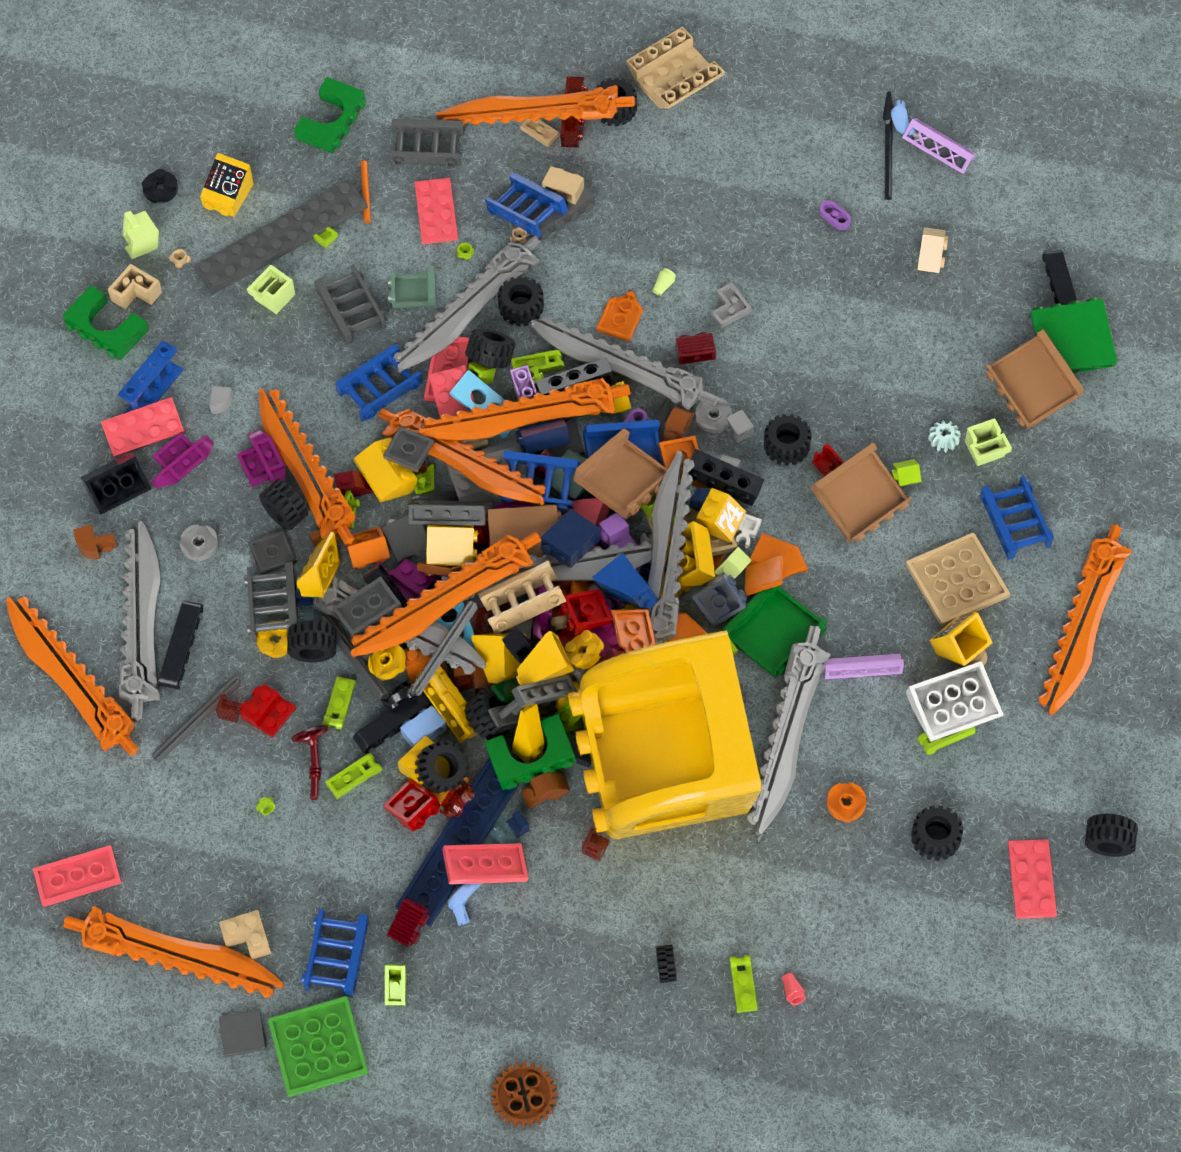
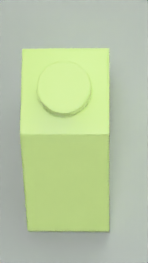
(734, 564)

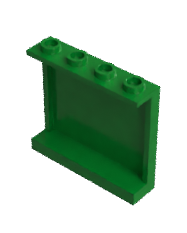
(1078, 333)
(771, 627)

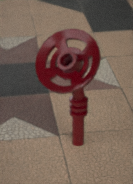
(311, 737)

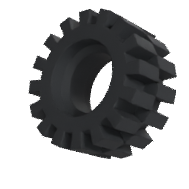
(666, 963)

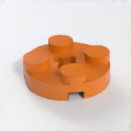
(835, 803)

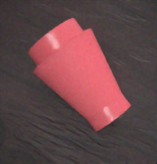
(794, 992)

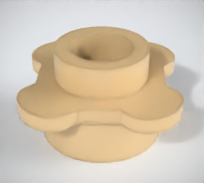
(516, 232)
(179, 253)

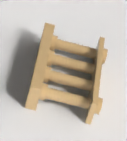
(517, 586)

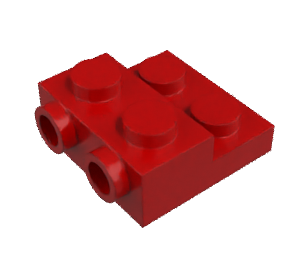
(585, 611)
(267, 710)
(412, 805)

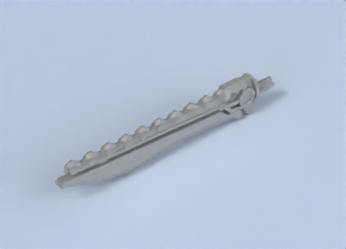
(508, 263)
(678, 384)
(588, 565)
(665, 611)
(433, 634)
(803, 663)
(132, 675)

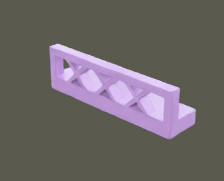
(945, 141)
(863, 666)

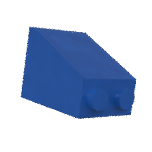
(625, 584)

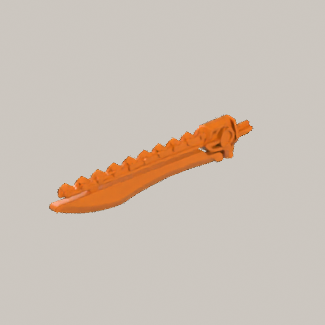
(584, 105)
(578, 400)
(472, 464)
(335, 507)
(498, 560)
(1098, 561)
(112, 717)
(108, 939)

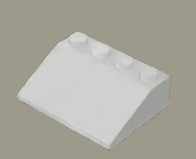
(954, 701)

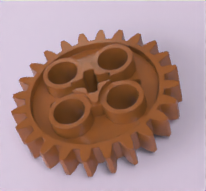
(542, 1090)

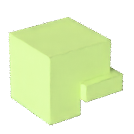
(140, 234)
(272, 289)
(987, 442)

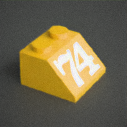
(721, 515)

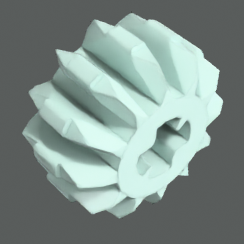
(938, 439)

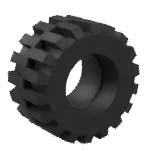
(624, 90)
(520, 312)
(490, 348)
(787, 452)
(283, 504)
(311, 641)
(479, 717)
(456, 762)
(1111, 835)
(933, 847)

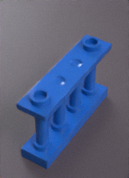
(529, 190)
(376, 366)
(151, 378)
(551, 464)
(1004, 530)
(351, 965)

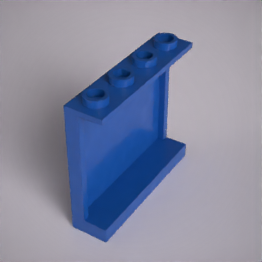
(642, 434)

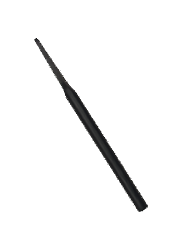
(888, 145)

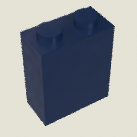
(543, 435)
(570, 538)

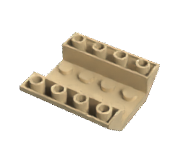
(672, 69)

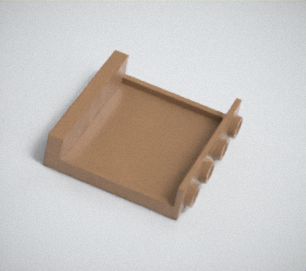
(1034, 380)
(621, 475)
(860, 494)
(521, 523)

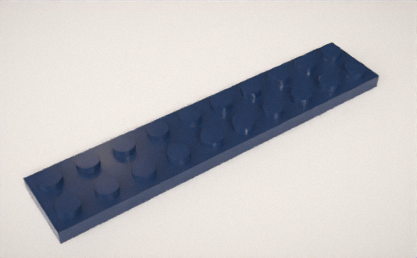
(472, 827)

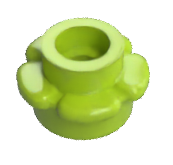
(465, 247)
(265, 803)

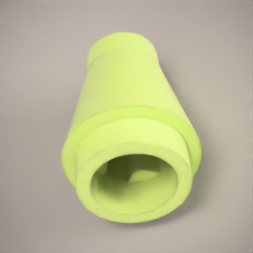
(664, 281)

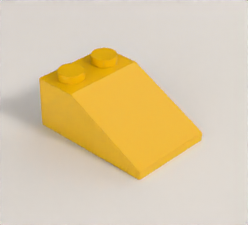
(441, 765)

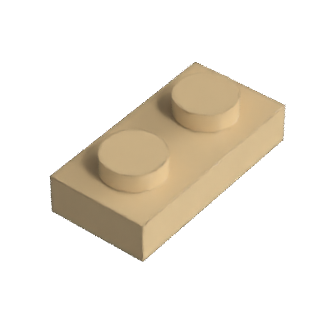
(540, 131)

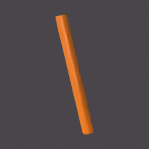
(365, 190)

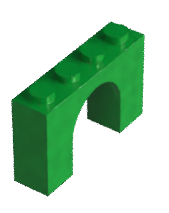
(330, 135)
(114, 342)
(557, 756)

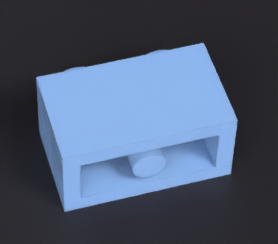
(427, 723)

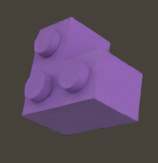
(614, 531)

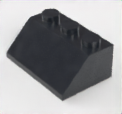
(116, 483)

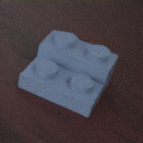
(720, 599)

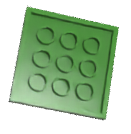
(317, 1046)

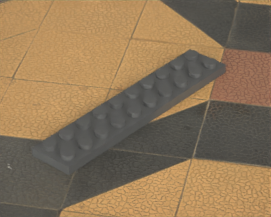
(280, 236)

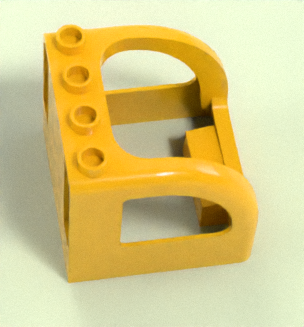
(666, 737)

